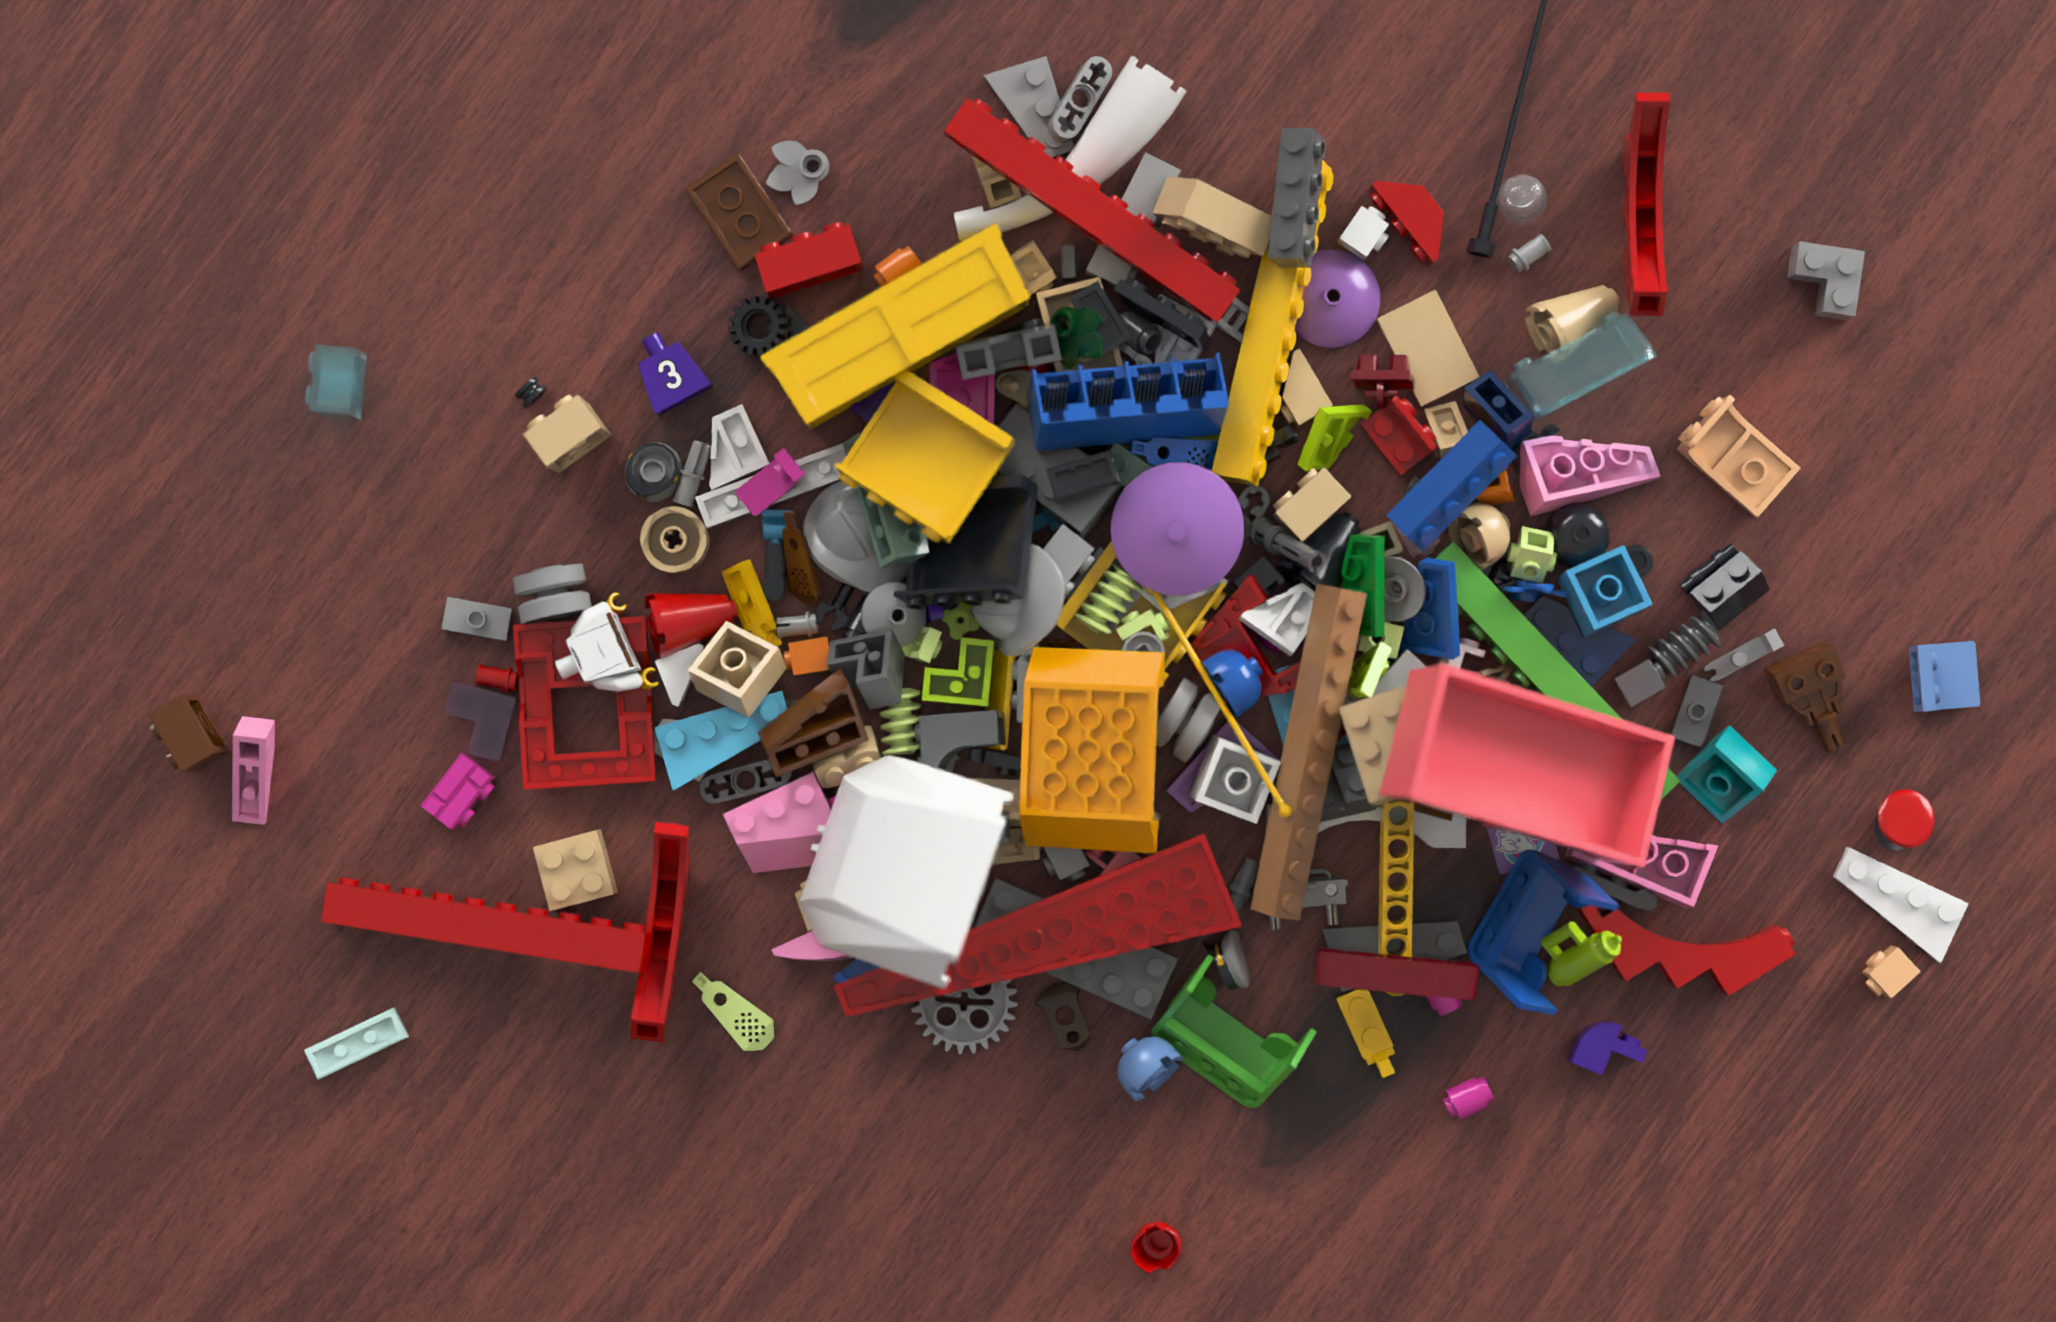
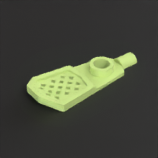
(733, 1010)

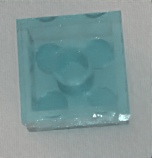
(336, 381)

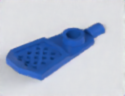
(1176, 450)

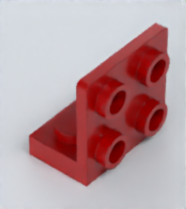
(1399, 435)

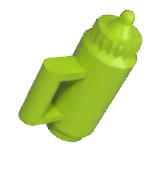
(1580, 959)

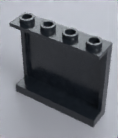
(986, 554)

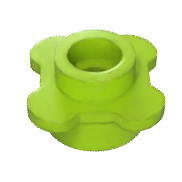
(956, 629)

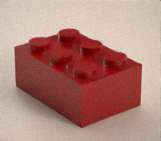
(808, 260)

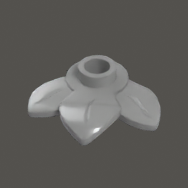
(793, 172)

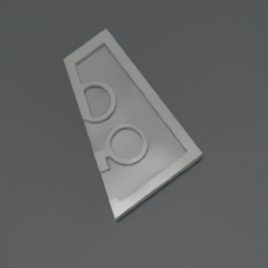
(1031, 99)

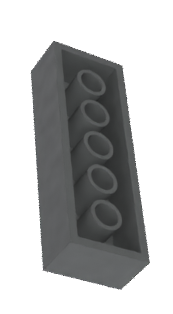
(1126, 979)

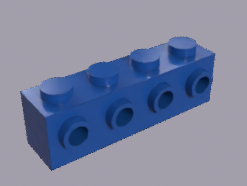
(1451, 485)

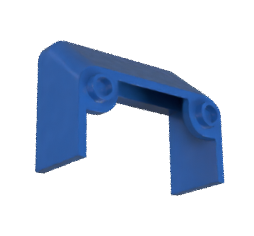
(1523, 914)

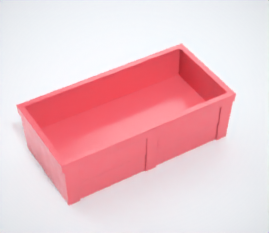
(1527, 764)

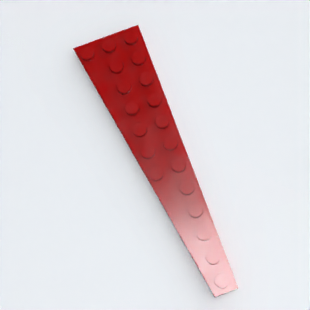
(1122, 911)

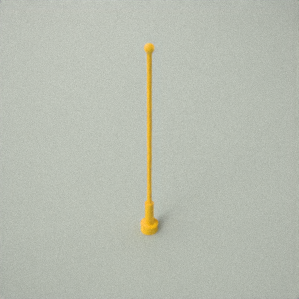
(1285, 810)

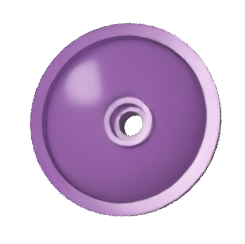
(1349, 318)

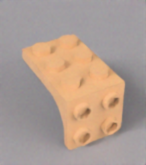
(1736, 456)

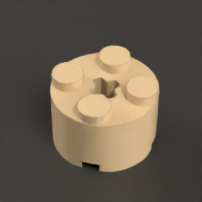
(666, 523)

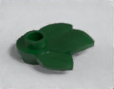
(1080, 336)

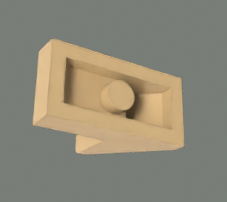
(1446, 425)

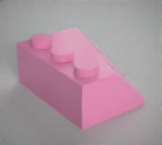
(781, 825)

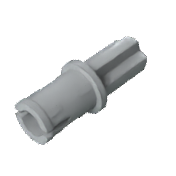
(692, 473)

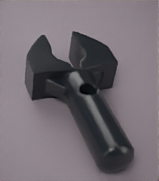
(838, 602)

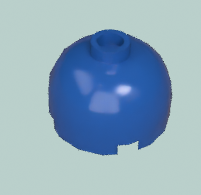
(1235, 679)

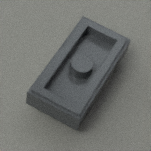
(1696, 711)

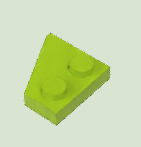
(1330, 435)
(1367, 671)

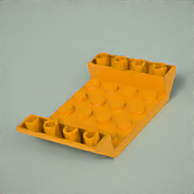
(1090, 749)

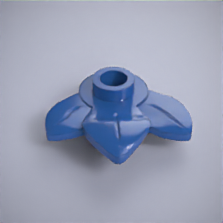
(1529, 591)

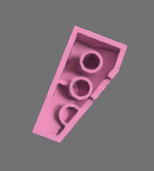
(1570, 471)

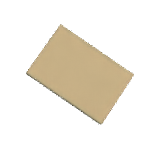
(1432, 346)

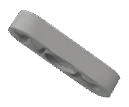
(1092, 92)

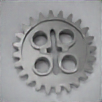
(962, 1031)

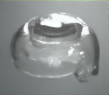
(1522, 200)

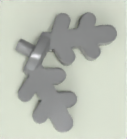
(1135, 357)

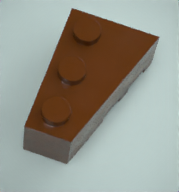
(814, 727)

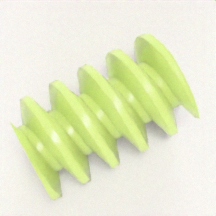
(1108, 601)
(901, 724)

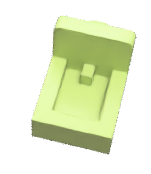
(1135, 623)
(925, 646)

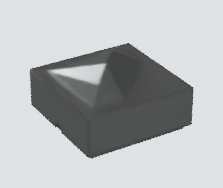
(1070, 263)

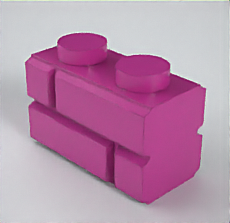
(459, 791)

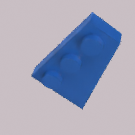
(1435, 627)

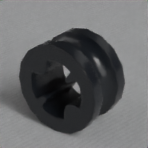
(530, 392)

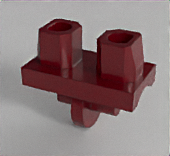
(1382, 383)

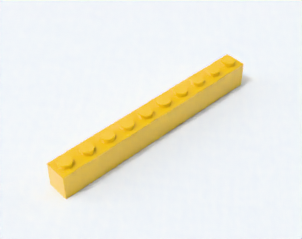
(1263, 364)

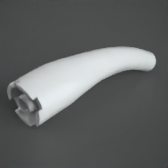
(1119, 129)

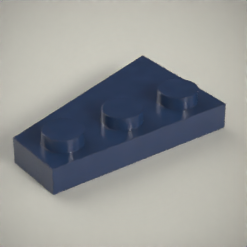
(1587, 655)

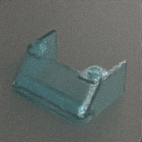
(1580, 365)

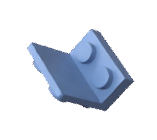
(1944, 676)

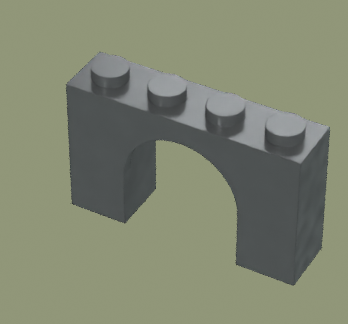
(948, 734)

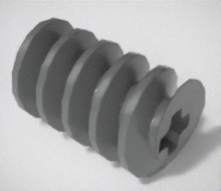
(1685, 644)

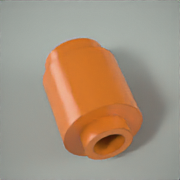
(896, 265)

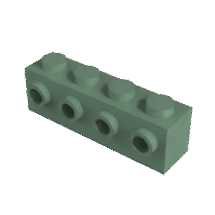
(892, 538)

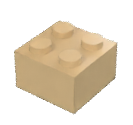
(1311, 505)
(737, 669)
(575, 870)

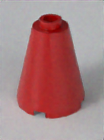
(685, 619)

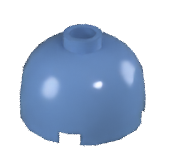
(1146, 1065)

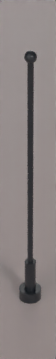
(1481, 246)

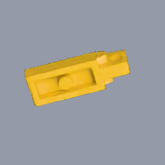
(751, 602)
(1367, 1029)

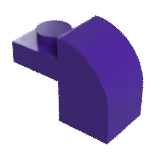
(1597, 1041)

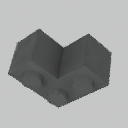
(872, 664)

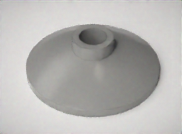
(1405, 603)
(878, 610)

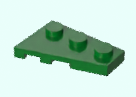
(1365, 574)

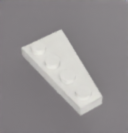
(1910, 905)

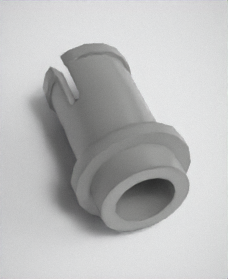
(1529, 253)
(797, 625)

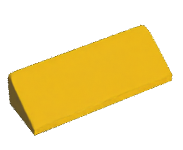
(1001, 690)

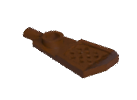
(800, 571)

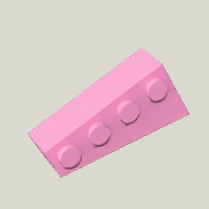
(1671, 870)

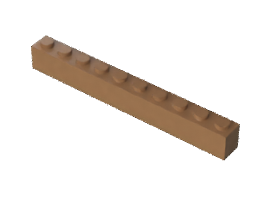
(1308, 751)

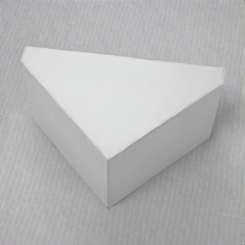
(675, 672)

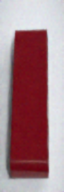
(1396, 974)

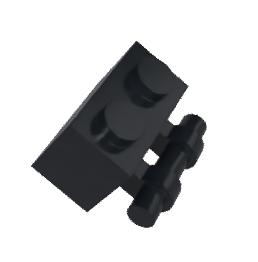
(1725, 585)

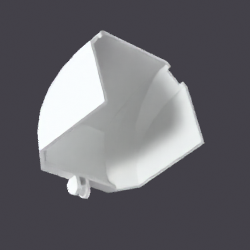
(902, 866)

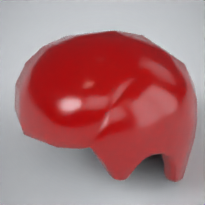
(1155, 1247)

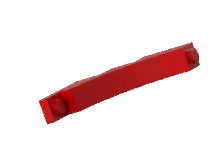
(1729, 963)

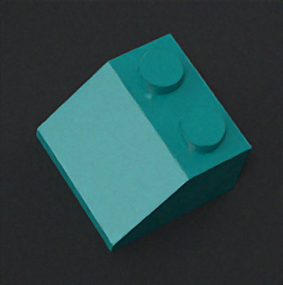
(1726, 774)

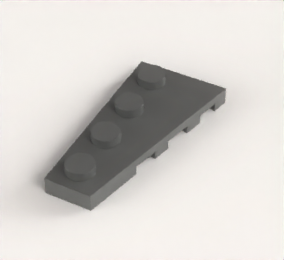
(1429, 940)

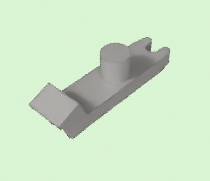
(1744, 655)

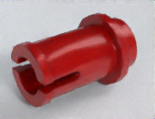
(497, 678)

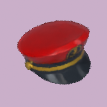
(1904, 820)

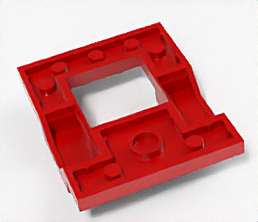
(536, 651)

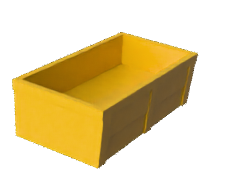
(899, 327)

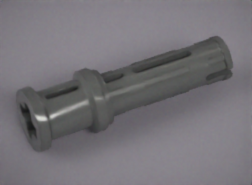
(1279, 541)

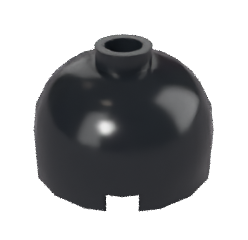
(1578, 534)

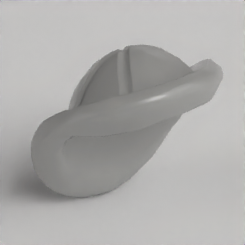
(842, 542)
(1026, 620)

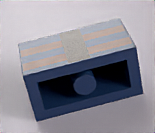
(1498, 409)

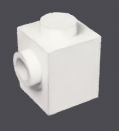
(1365, 232)

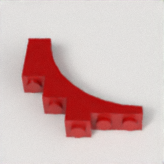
(1643, 205)
(665, 919)

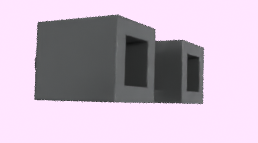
(1008, 350)

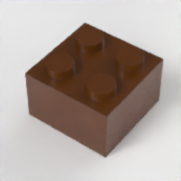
(187, 733)

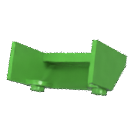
(1223, 1047)

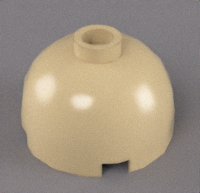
(1481, 533)

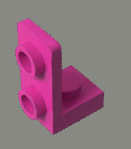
(770, 483)

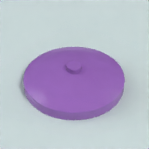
(1177, 528)

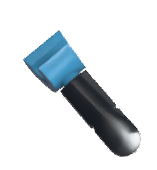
(774, 562)

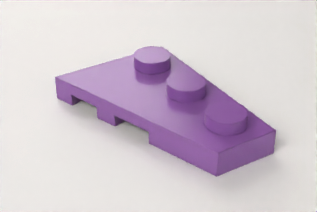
(1182, 784)

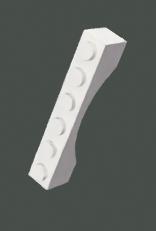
(1430, 829)

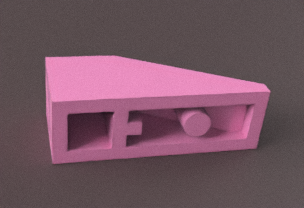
(252, 769)

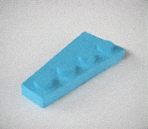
(712, 737)

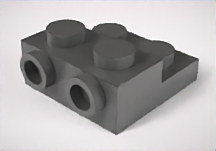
(1345, 787)

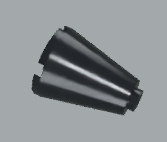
(1332, 541)

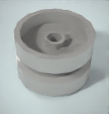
(551, 588)
(1186, 721)

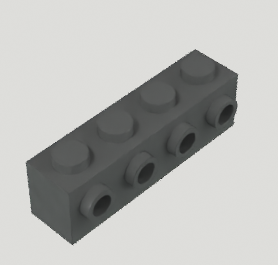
(1296, 198)

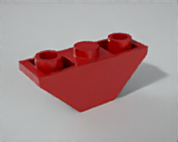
(1413, 215)

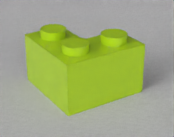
(969, 683)

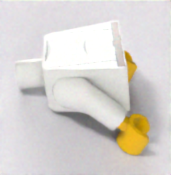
(603, 651)

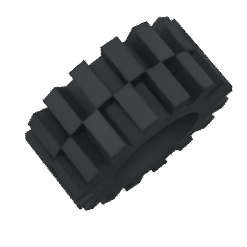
(743, 316)

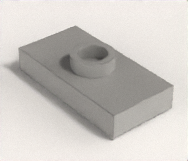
(477, 618)

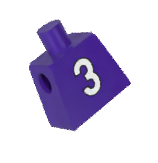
(670, 375)

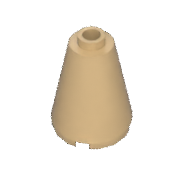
(1569, 316)

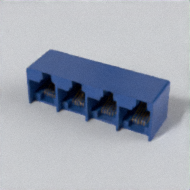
(1127, 403)

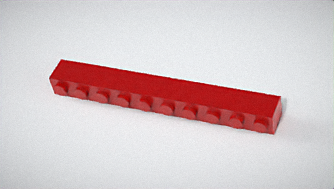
(1091, 211)
(487, 926)

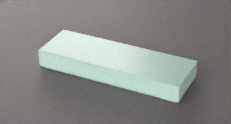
(356, 1043)

